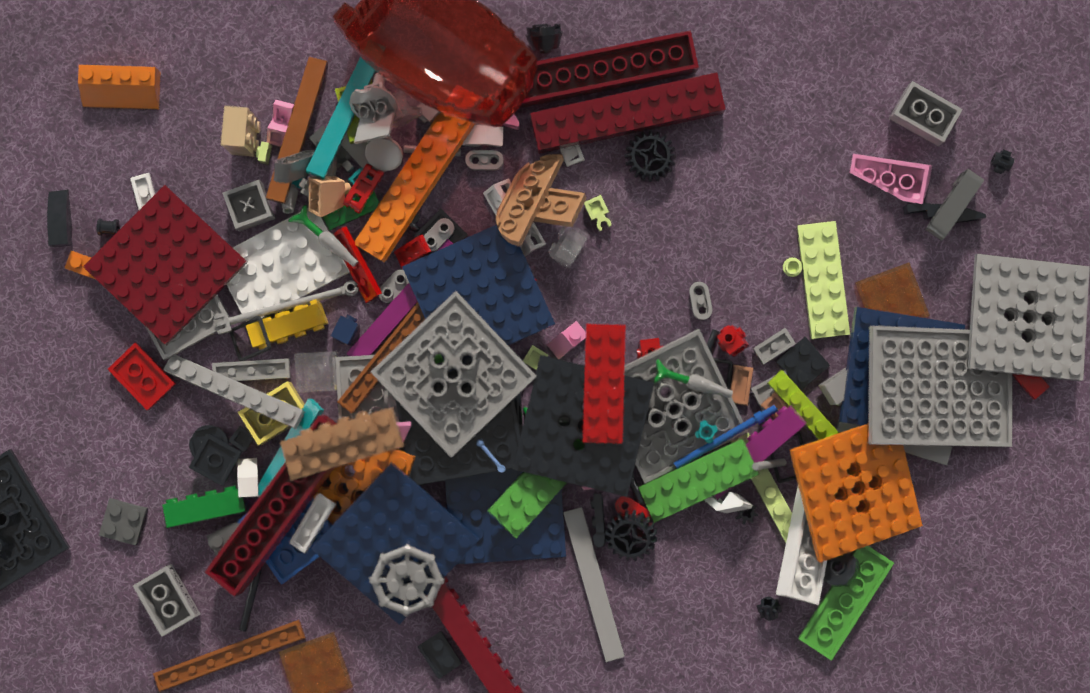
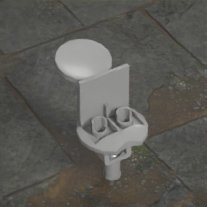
(376, 112)

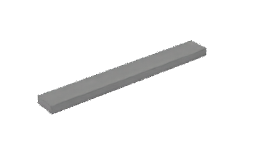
(593, 584)

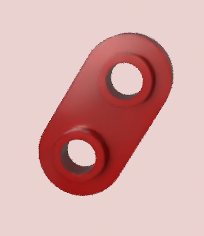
(632, 505)

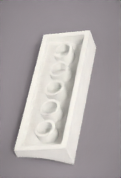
(800, 571)

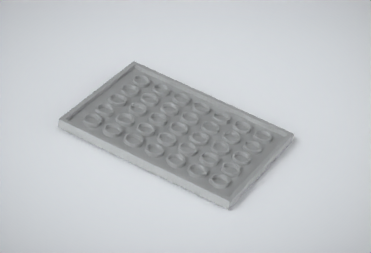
(929, 396)

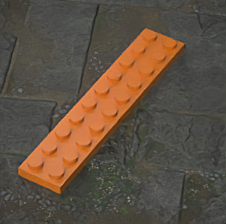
(413, 185)

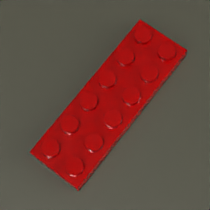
(604, 383)

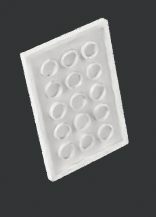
(283, 266)

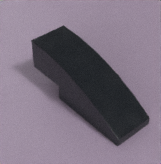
(59, 219)

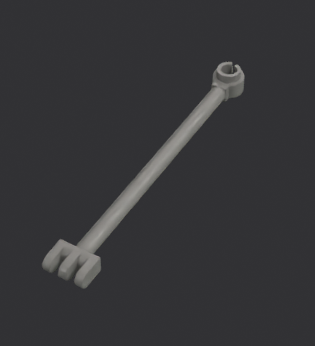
(281, 307)

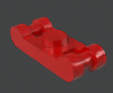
(363, 188)

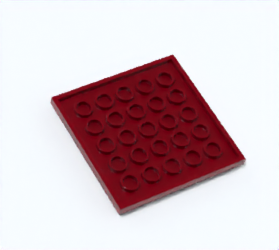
(165, 265)

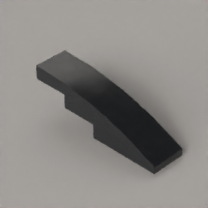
(930, 210)

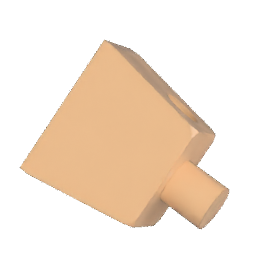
(326, 194)

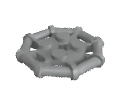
(406, 591)

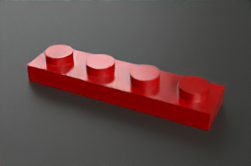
(360, 273)

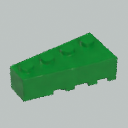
(202, 507)

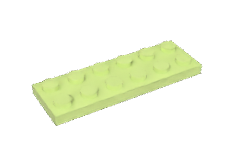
(823, 280)

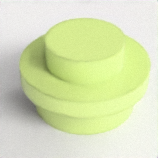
(792, 267)

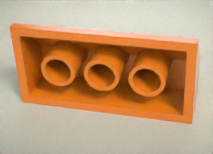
(119, 86)

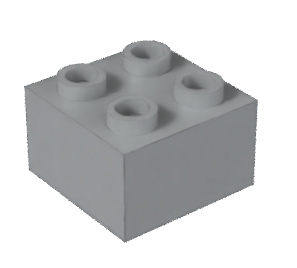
(248, 205)

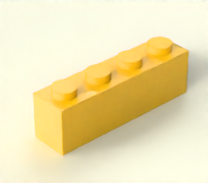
(288, 324)

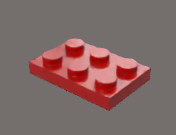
(141, 376)

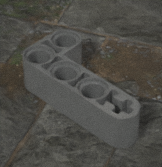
(294, 167)
(955, 203)

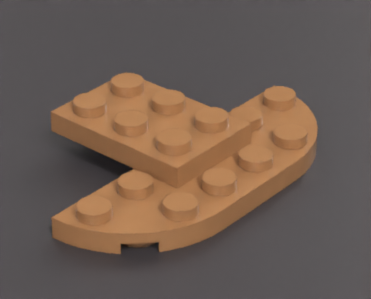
(533, 200)

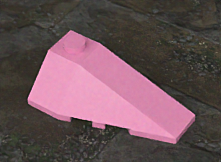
(900, 178)

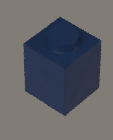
(345, 329)

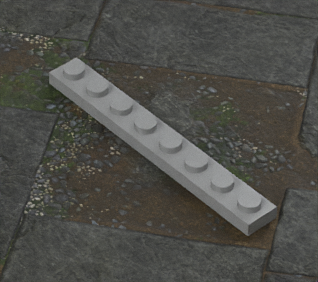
(234, 391)

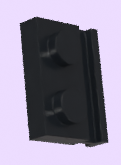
(439, 654)

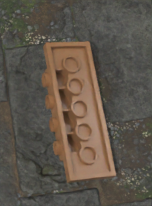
(341, 443)

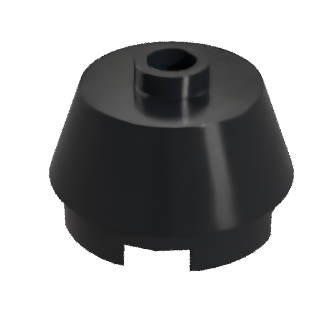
(544, 37)

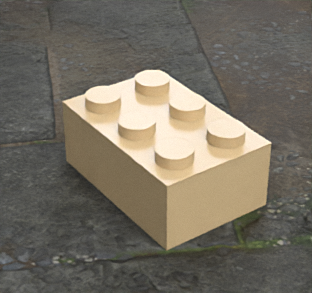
(240, 131)

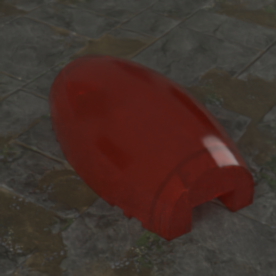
(443, 55)

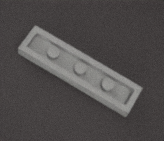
(254, 369)

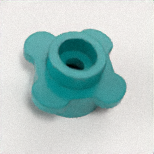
(711, 431)

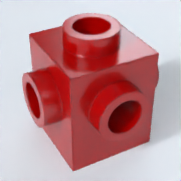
(732, 340)
(647, 345)

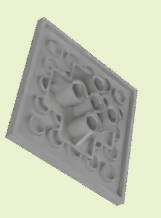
(1053, 292)
(495, 374)
(661, 440)

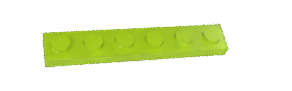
(792, 395)

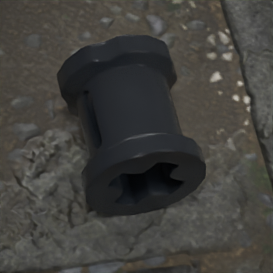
(107, 227)

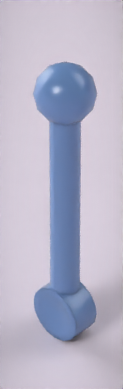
(501, 468)

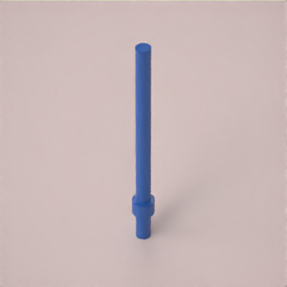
(759, 418)

